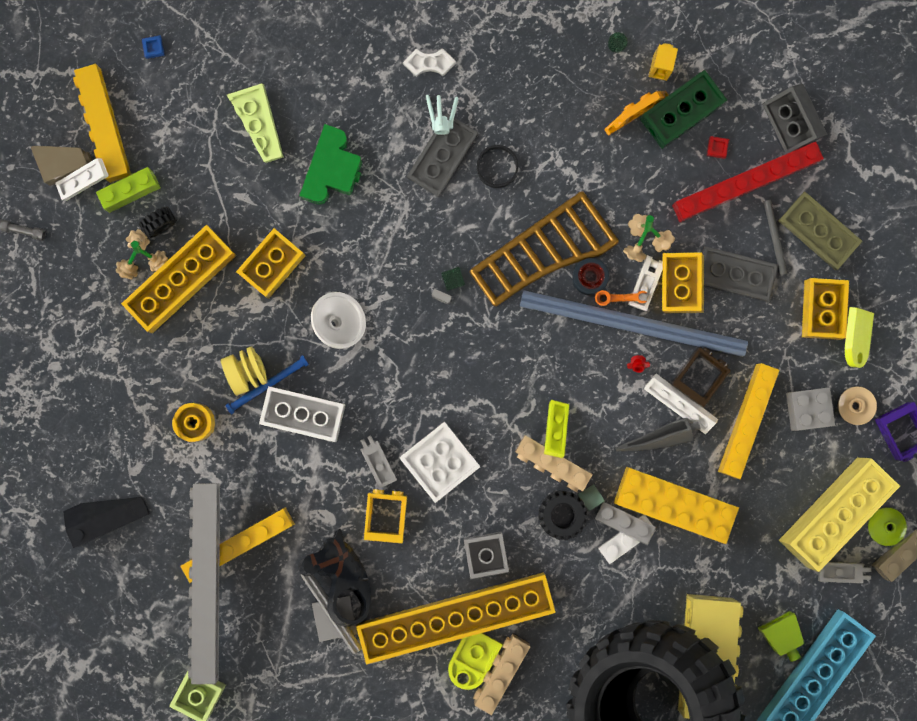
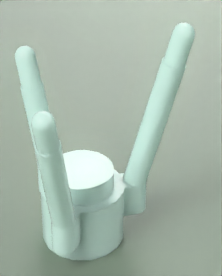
(441, 124)

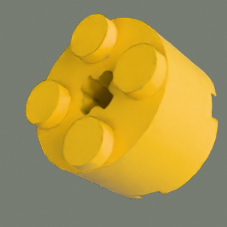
(204, 426)

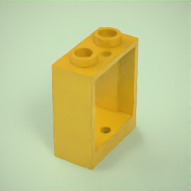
(383, 536)

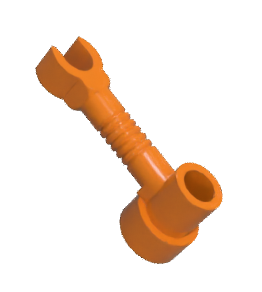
(616, 297)

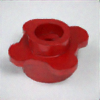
(638, 363)

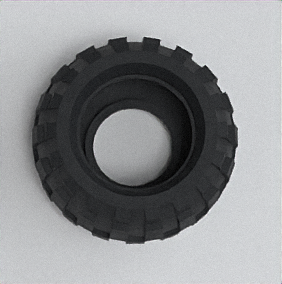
(618, 662)

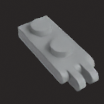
(377, 462)
(844, 572)

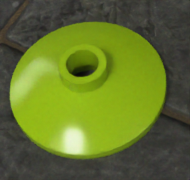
(878, 526)

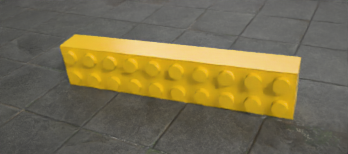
(455, 618)

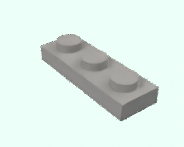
(625, 523)

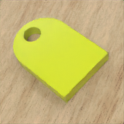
(858, 337)
(474, 658)

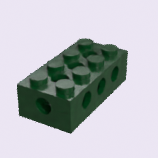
(669, 107)

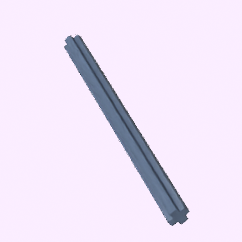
(633, 323)

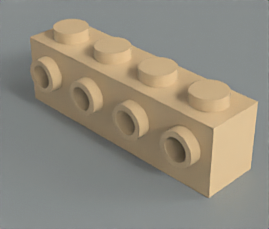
(559, 467)
(502, 673)

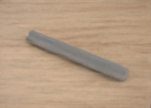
(322, 598)

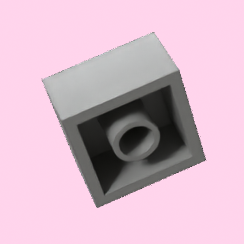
(810, 409)
(486, 555)

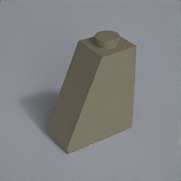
(59, 161)

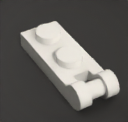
(647, 282)

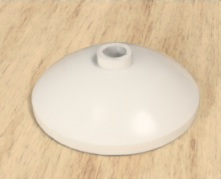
(346, 314)

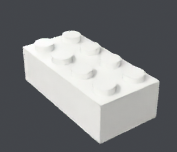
(302, 414)

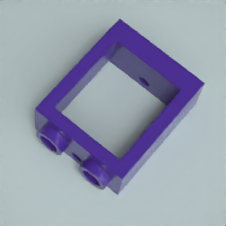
(881, 421)

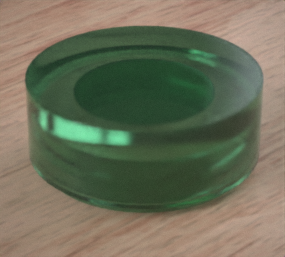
(617, 42)

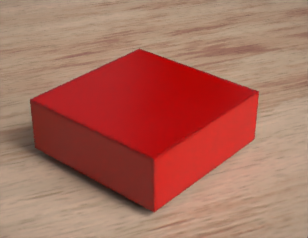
(717, 147)

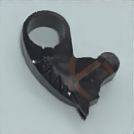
(346, 571)

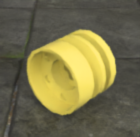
(241, 372)

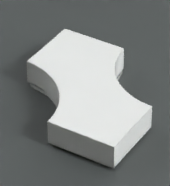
(437, 62)

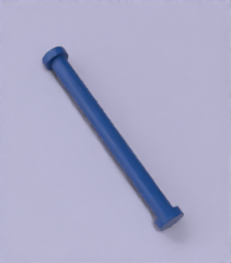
(272, 381)

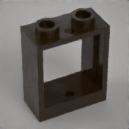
(719, 364)

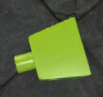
(783, 635)

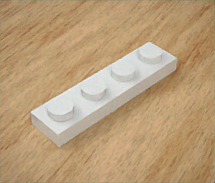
(680, 403)

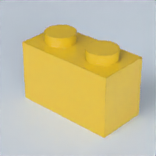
(663, 62)

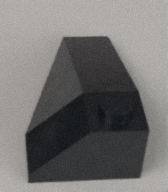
(98, 518)

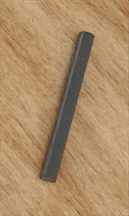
(775, 237)

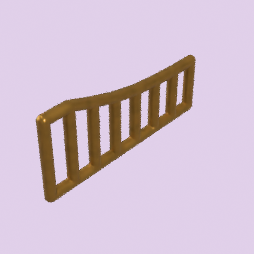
(542, 270)

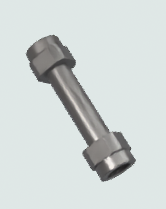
(36, 233)

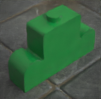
(331, 167)

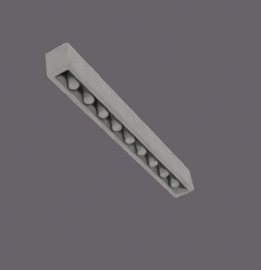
(205, 583)

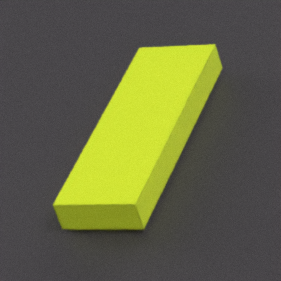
(556, 429)

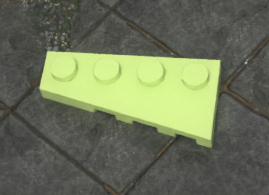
(255, 112)

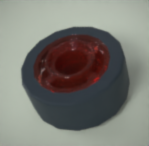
(601, 276)

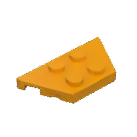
(634, 111)

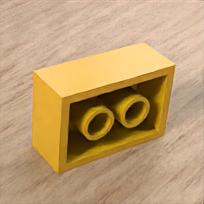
(271, 263)
(683, 283)
(825, 308)

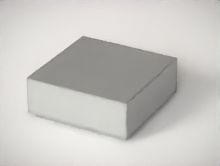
(440, 296)

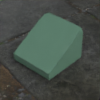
(591, 497)

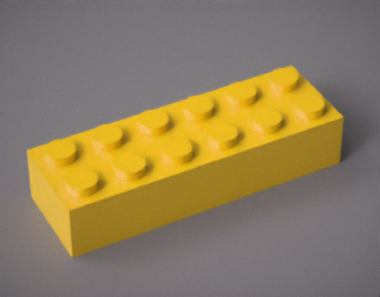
(178, 279)
(676, 505)

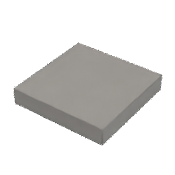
(325, 627)

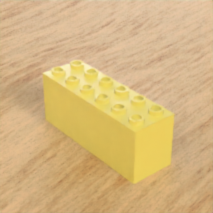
(839, 513)
(719, 621)

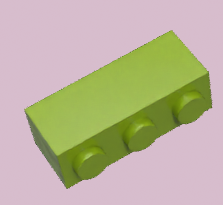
(128, 189)

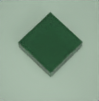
(453, 279)

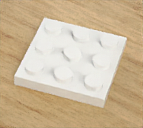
(439, 462)

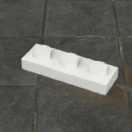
(82, 179)
(619, 544)

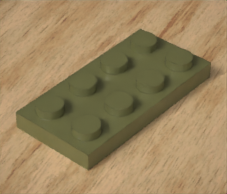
(820, 231)

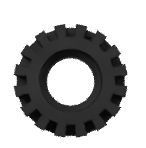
(157, 222)

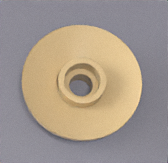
(866, 405)

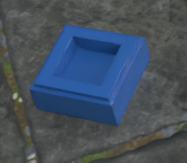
(153, 47)

